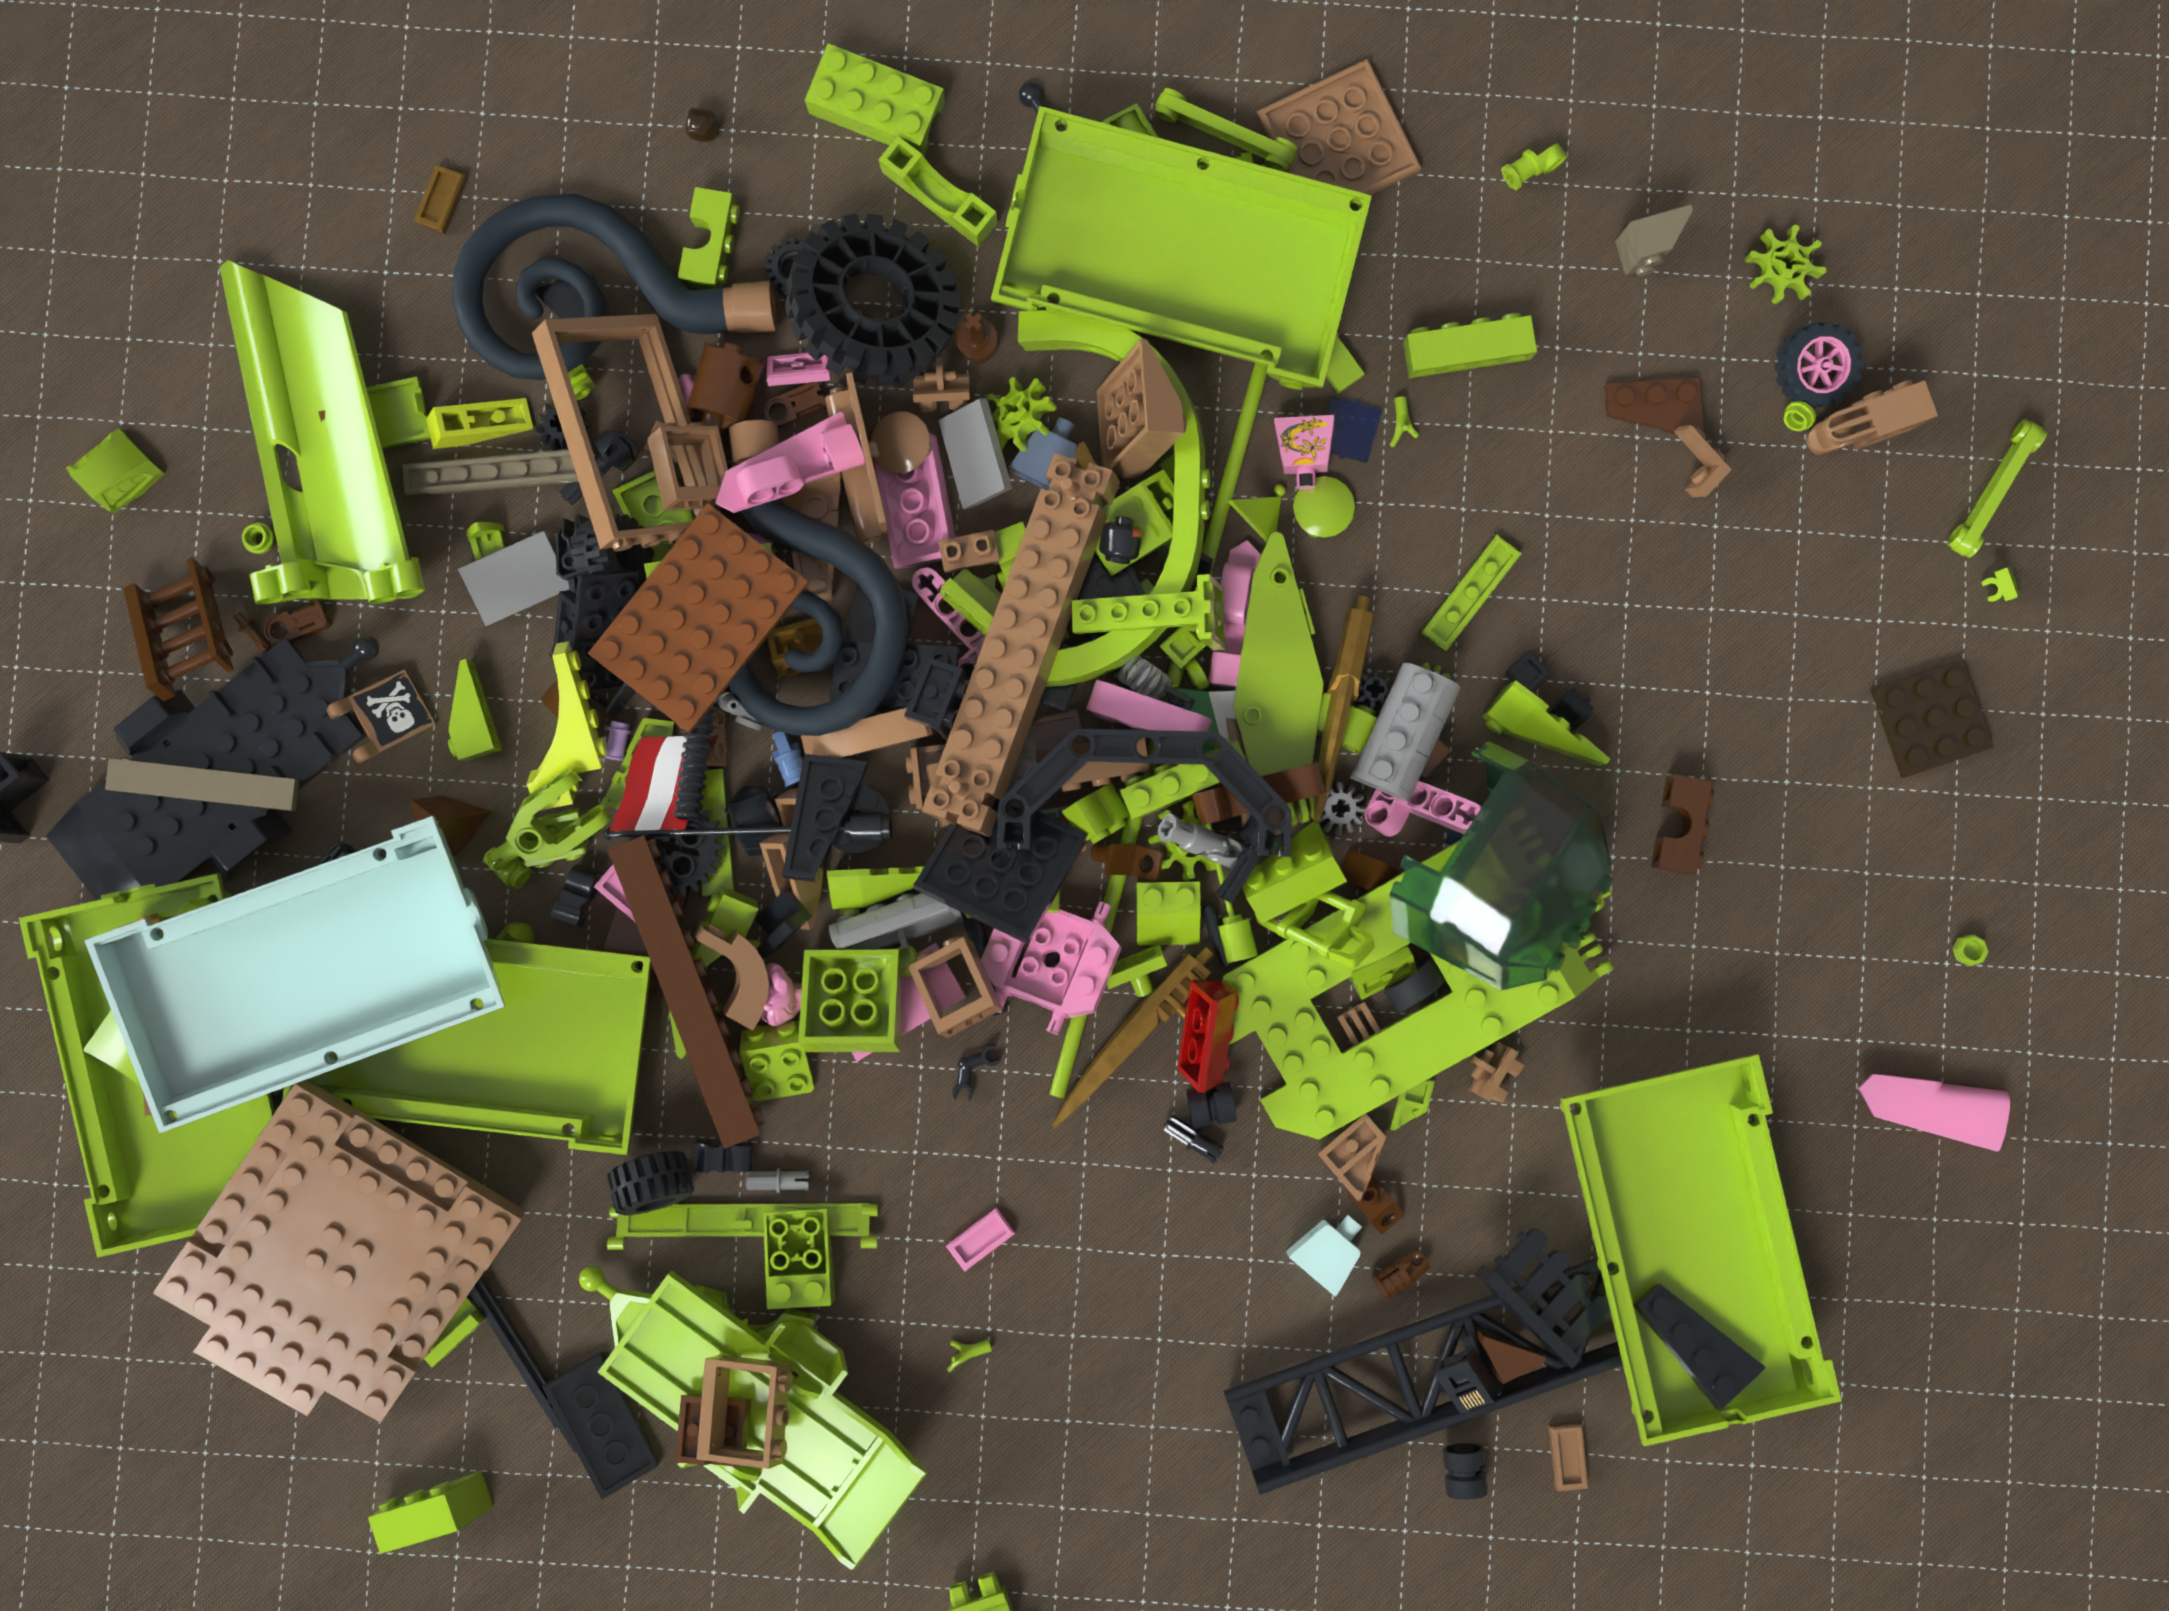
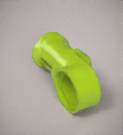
(1531, 165)

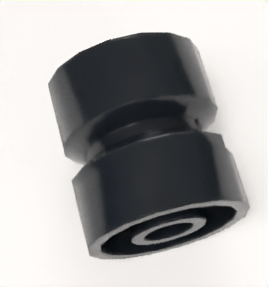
(1211, 1106)
(1465, 1474)

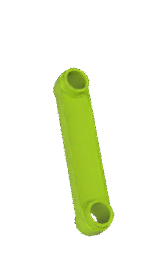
(1173, 107)
(2026, 439)

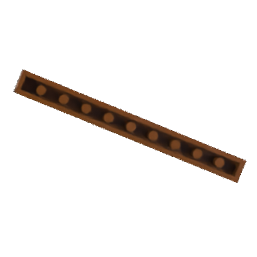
(686, 990)

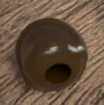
(701, 125)

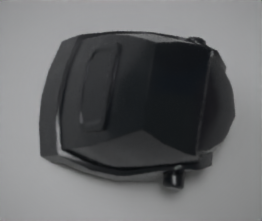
(753, 808)

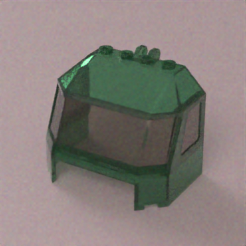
(1515, 881)

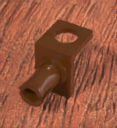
(1127, 859)

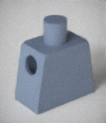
(1035, 461)

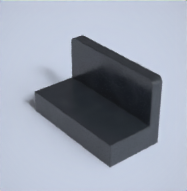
(781, 921)

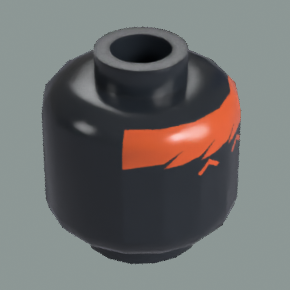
(1121, 540)

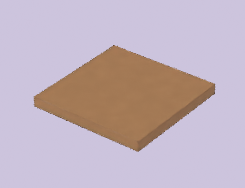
(1343, 132)

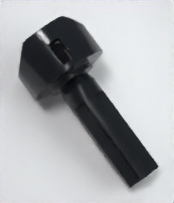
(615, 450)
(1247, 860)

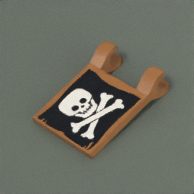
(387, 712)

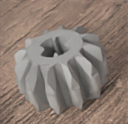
(1144, 678)
(1346, 817)

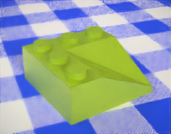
(851, 1001)

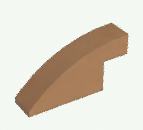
(866, 736)
(774, 853)

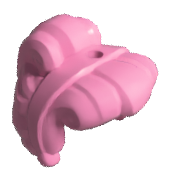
(783, 996)

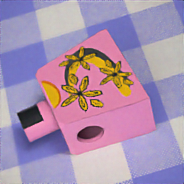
(1305, 446)

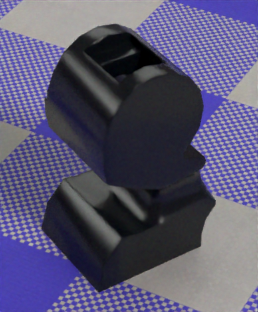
(576, 893)
(716, 1158)

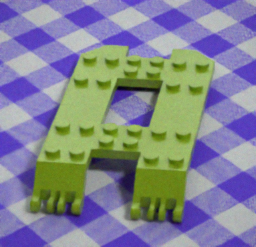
(1335, 1086)

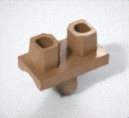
(941, 387)
(969, 551)
(1492, 1069)

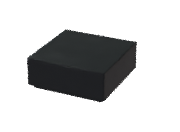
(1528, 671)

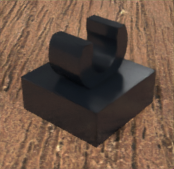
(1572, 709)

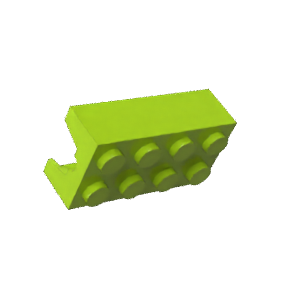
(873, 99)

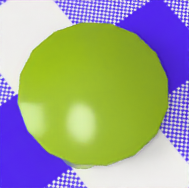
(1324, 509)

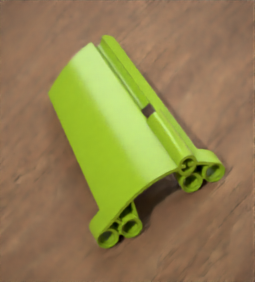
(344, 527)

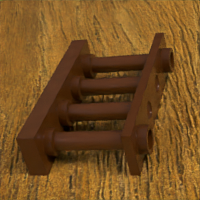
(148, 629)

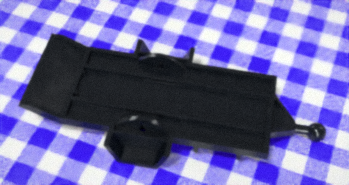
(258, 723)

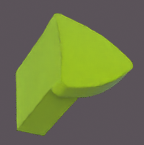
(486, 538)

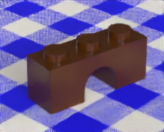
(1691, 800)

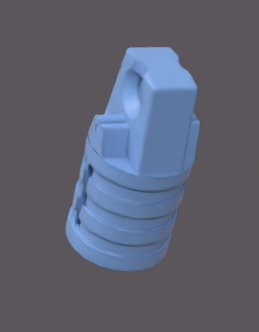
(788, 759)

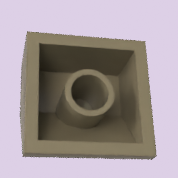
(1650, 239)

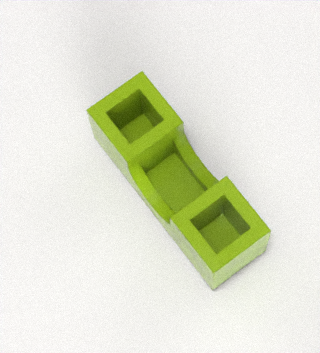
(706, 266)

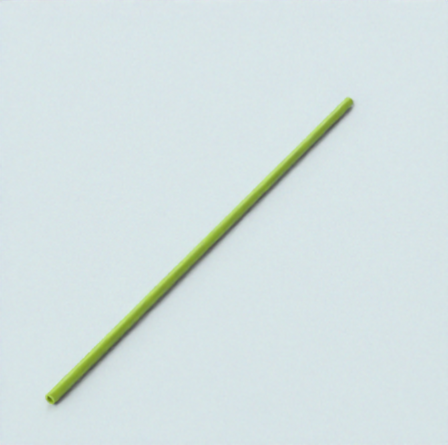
(1210, 548)

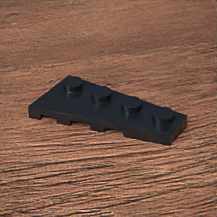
(820, 808)
(1703, 1351)

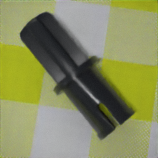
(1193, 1138)

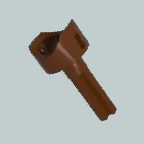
(977, 339)

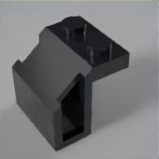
(14, 789)

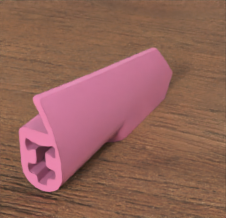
(785, 468)
(1237, 584)
(1947, 1110)

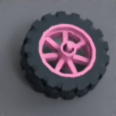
(1847, 366)

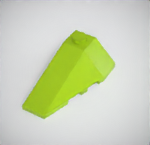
(1524, 717)
(868, 887)

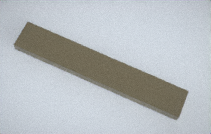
(488, 473)
(202, 784)

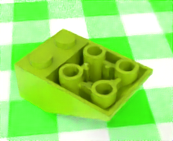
(1153, 510)
(798, 1259)

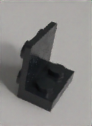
(938, 696)

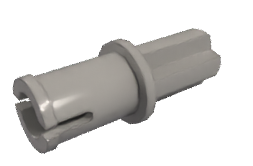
(777, 1180)

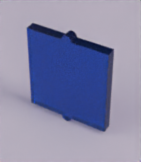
(1353, 429)

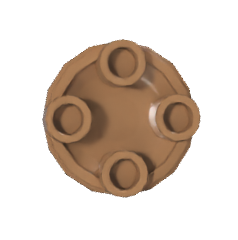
(901, 442)

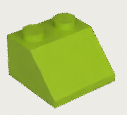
(1168, 913)

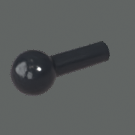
(1031, 96)

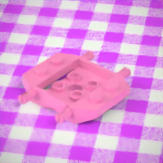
(1071, 986)

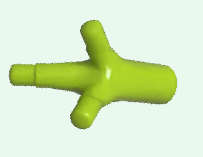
(1402, 421)
(967, 1352)

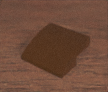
(688, 1428)

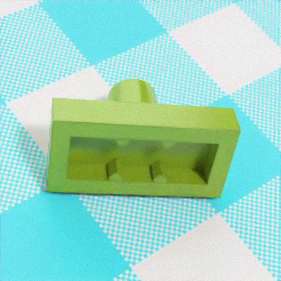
(1136, 970)

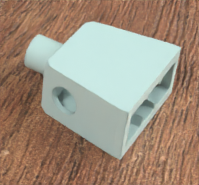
(1328, 1253)

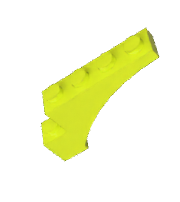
(576, 736)

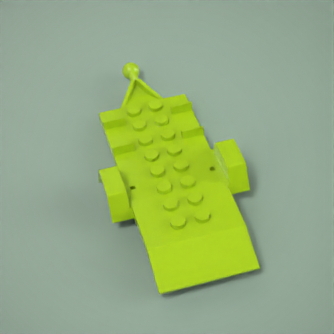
(840, 1466)

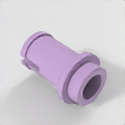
(617, 740)

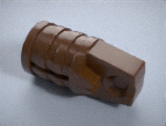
(1401, 1274)

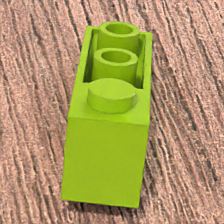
(728, 912)

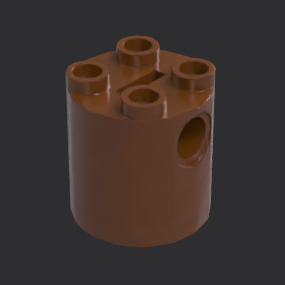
(724, 386)

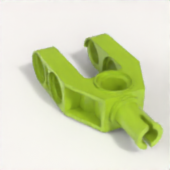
(547, 845)

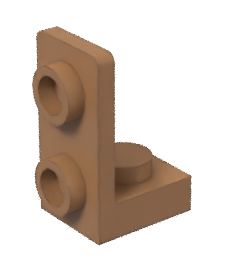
(1714, 467)

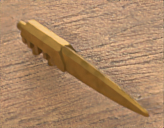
(1343, 689)
(1161, 1004)

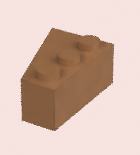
(1100, 772)

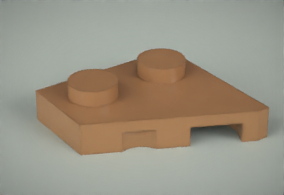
(1355, 1155)

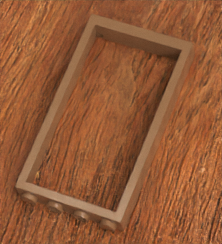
(670, 397)

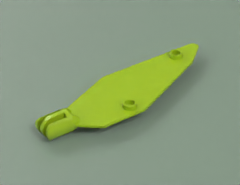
(1278, 675)

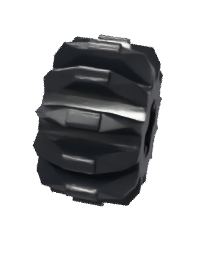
(550, 430)

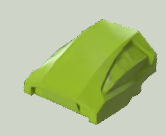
(115, 472)

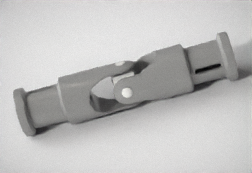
(1201, 841)

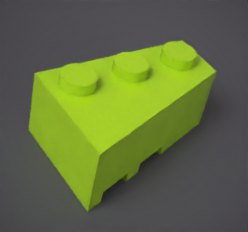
(1288, 881)
(430, 1513)

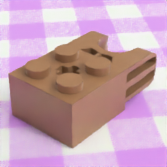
(1874, 418)

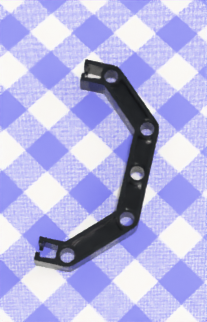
(1171, 748)

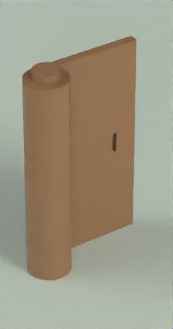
(860, 481)

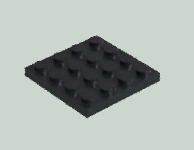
(1008, 885)

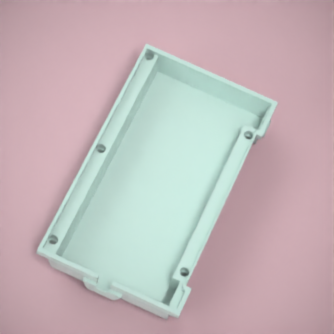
(295, 971)

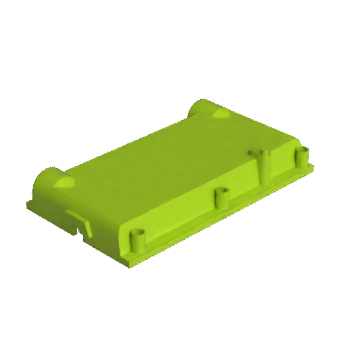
(1180, 252)
(544, 1061)
(140, 1180)
(1697, 1204)

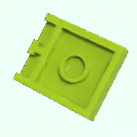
(1197, 608)

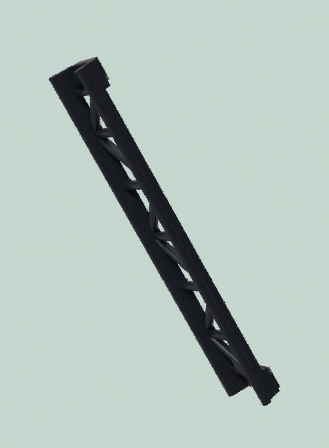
(1268, 1449)

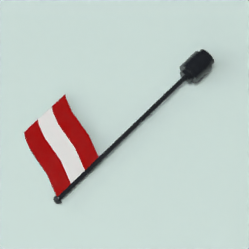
(651, 796)

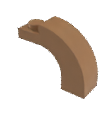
(751, 984)

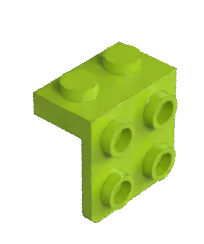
(775, 1061)

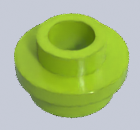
(1799, 416)
(250, 535)

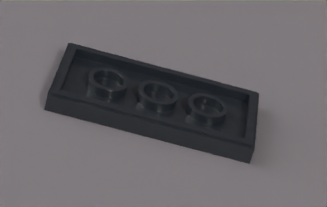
(600, 1426)

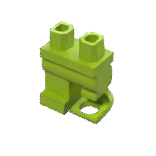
(992, 1596)

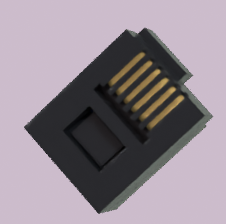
(1469, 1378)

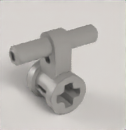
(730, 704)

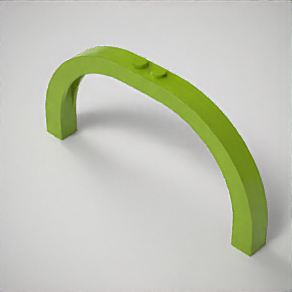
(1071, 332)

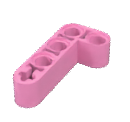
(953, 621)
(1140, 711)
(1432, 809)

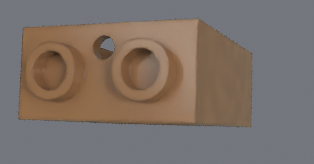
(713, 460)
(969, 1014)

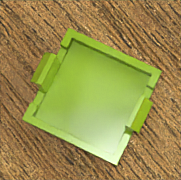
(399, 412)

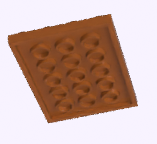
(698, 618)

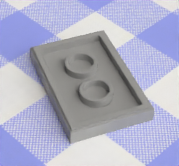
(975, 453)
(513, 578)

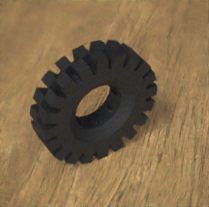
(844, 334)

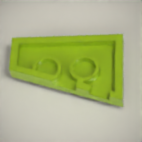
(647, 728)

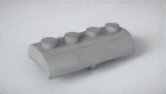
(1406, 731)
(892, 923)

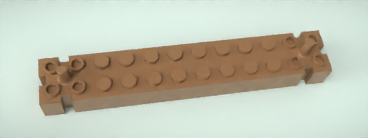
(1021, 644)

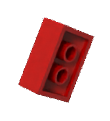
(1207, 1033)

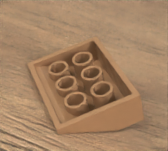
(1137, 414)

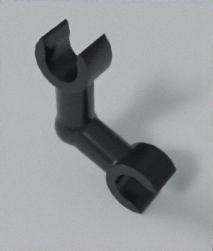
(965, 1065)

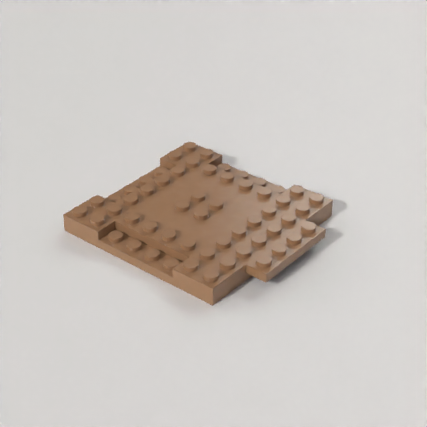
(335, 1257)

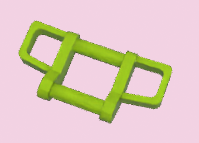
(1329, 948)

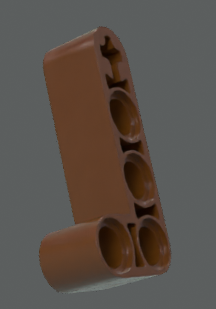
(1288, 784)

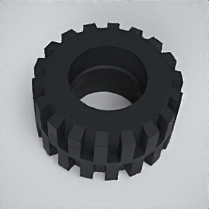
(591, 559)
(650, 1182)

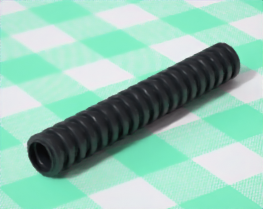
(694, 769)

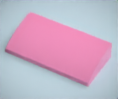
(916, 511)
(913, 1010)

